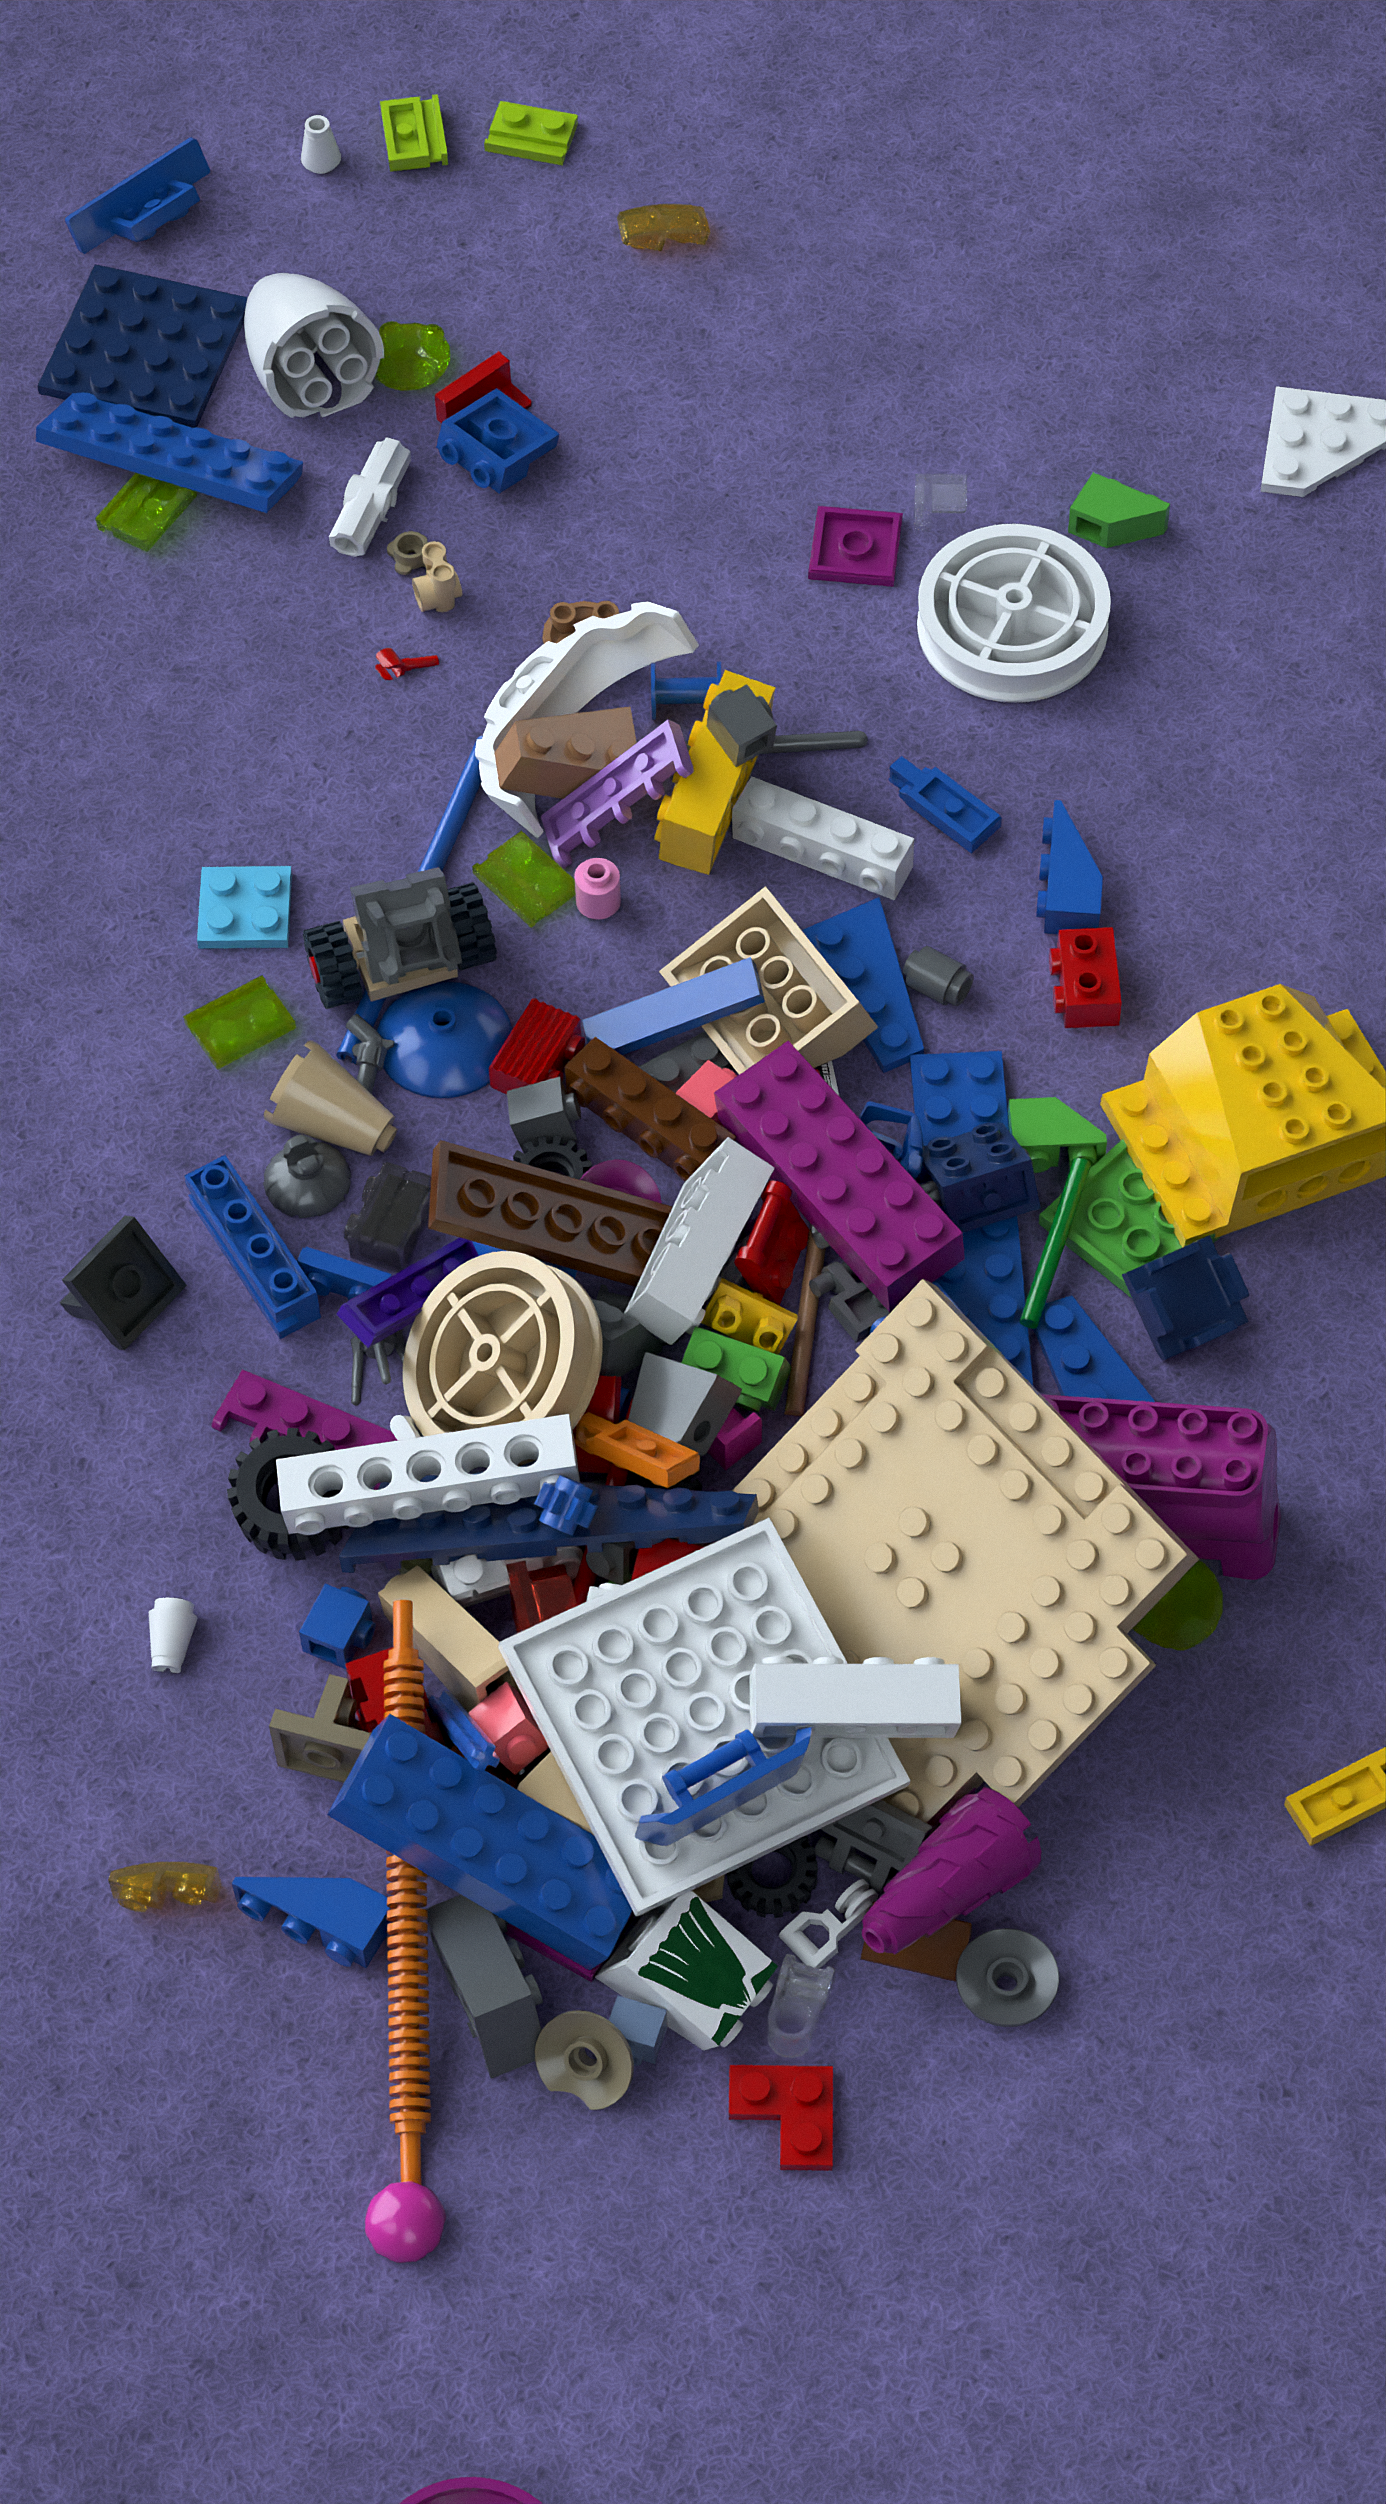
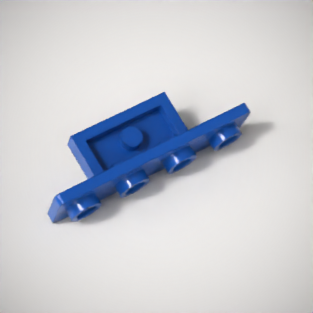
(143, 200)

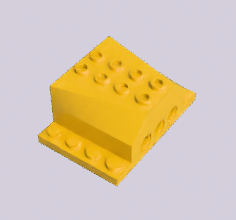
(1254, 1113)

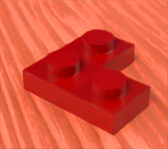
(796, 2097)

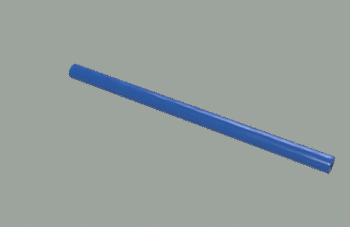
(435, 857)

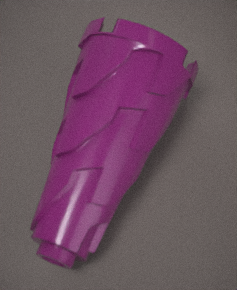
(956, 1870)

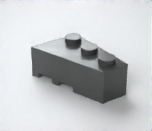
(487, 1981)

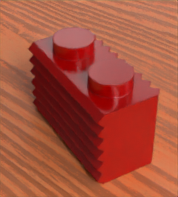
(536, 1047)

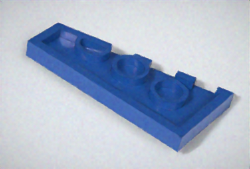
(865, 959)

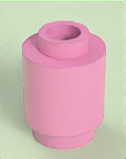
(597, 888)

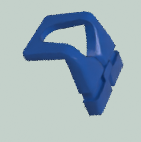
(910, 1152)

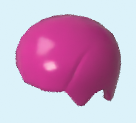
(405, 2221)

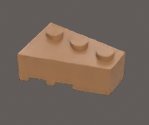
(562, 751)

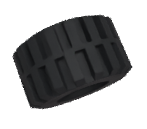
(252, 1484)

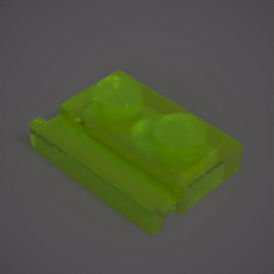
(144, 510)
(526, 879)
(239, 1022)

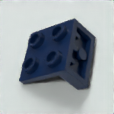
(981, 1176)

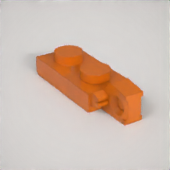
(637, 1449)

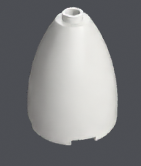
(291, 320)

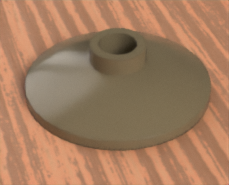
(568, 2068)

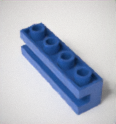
(252, 1247)

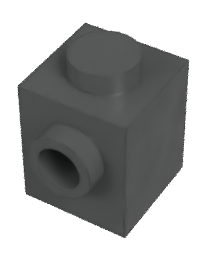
(741, 724)
(543, 1111)

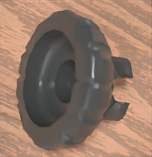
(306, 1178)

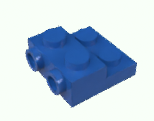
(495, 440)

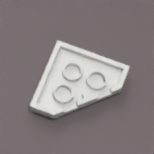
(1319, 438)

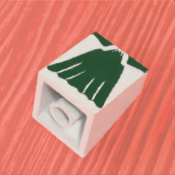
(692, 1967)

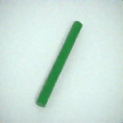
(1055, 1243)

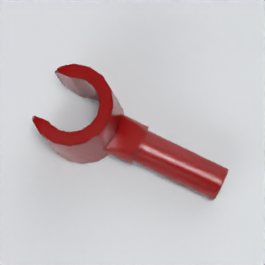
(390, 660)

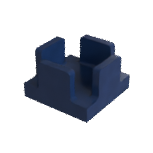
(1188, 1297)

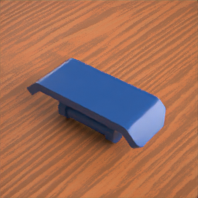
(694, 1814)

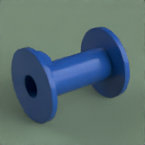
(680, 690)

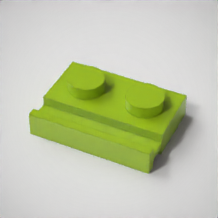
(413, 133)
(531, 133)

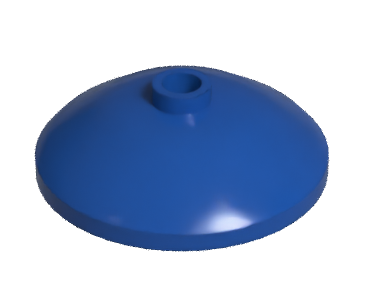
(445, 1058)

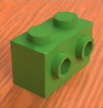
(754, 1370)

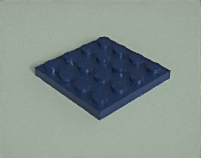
(145, 344)

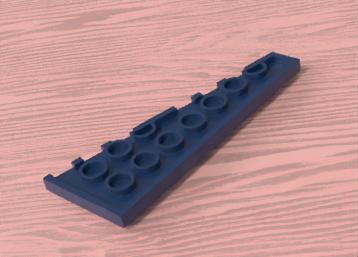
(516, 1533)

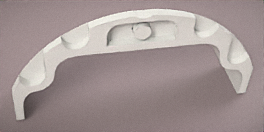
(570, 674)

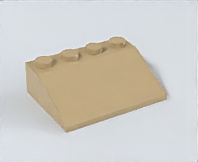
(799, 987)

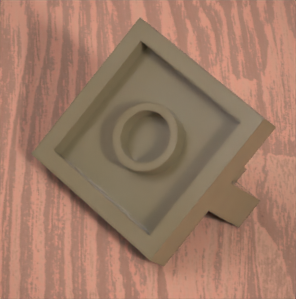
(321, 1744)

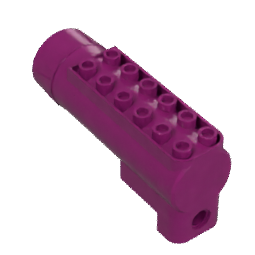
(1198, 1470)

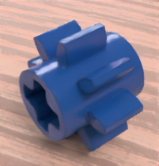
(566, 1505)

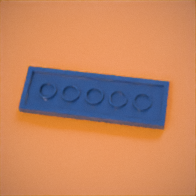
(170, 451)

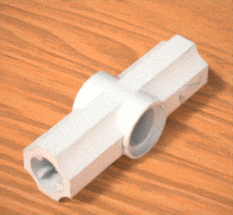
(370, 497)

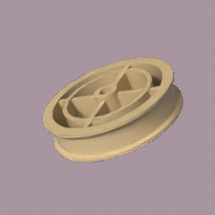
(502, 1347)

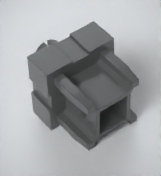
(406, 925)

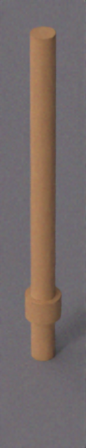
(804, 1332)

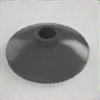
(1012, 1955)

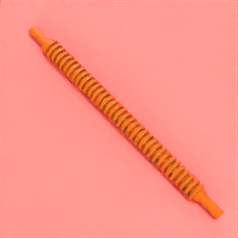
(404, 1703)

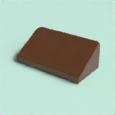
(928, 1956)

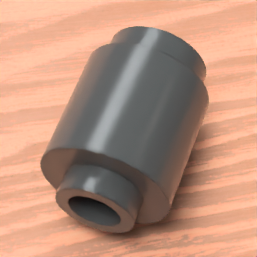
(937, 976)

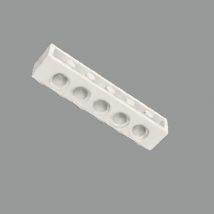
(406, 1461)

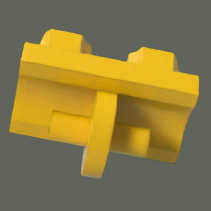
(748, 1317)

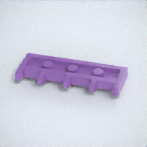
(615, 790)

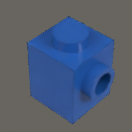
(337, 1625)

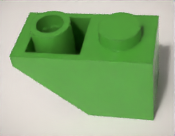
(1116, 513)
(1047, 1125)

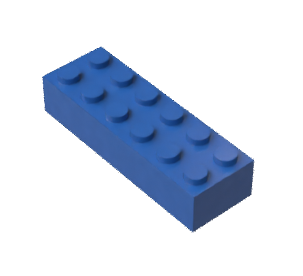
(484, 1841)

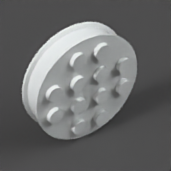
(1013, 613)

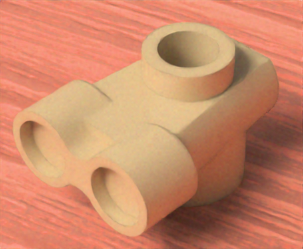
(440, 585)

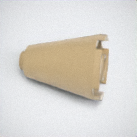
(330, 1104)

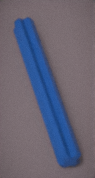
(463, 1731)

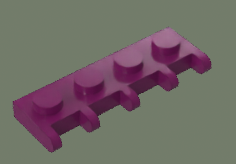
(274, 1407)

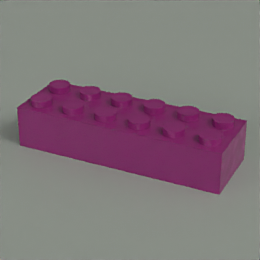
(840, 1175)

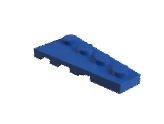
(1082, 1357)

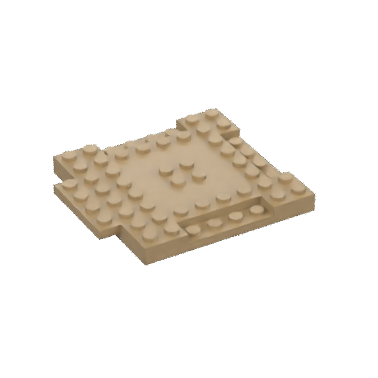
(970, 1528)

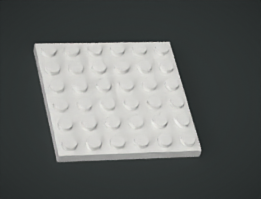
(664, 1679)

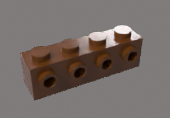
(643, 1108)

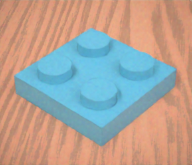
(244, 907)

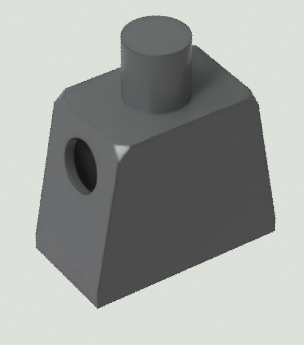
(682, 1402)

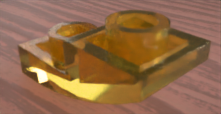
(653, 224)
(148, 1884)

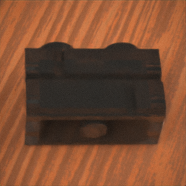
(390, 1218)

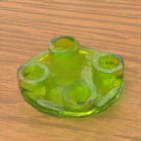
(412, 355)
(1185, 1612)

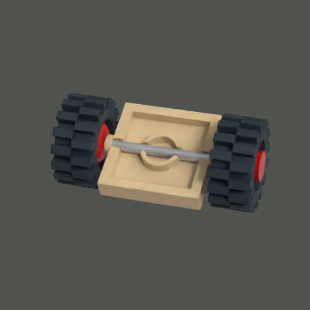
(337, 952)

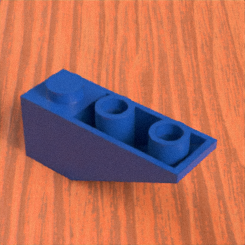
(1072, 877)
(343, 1910)

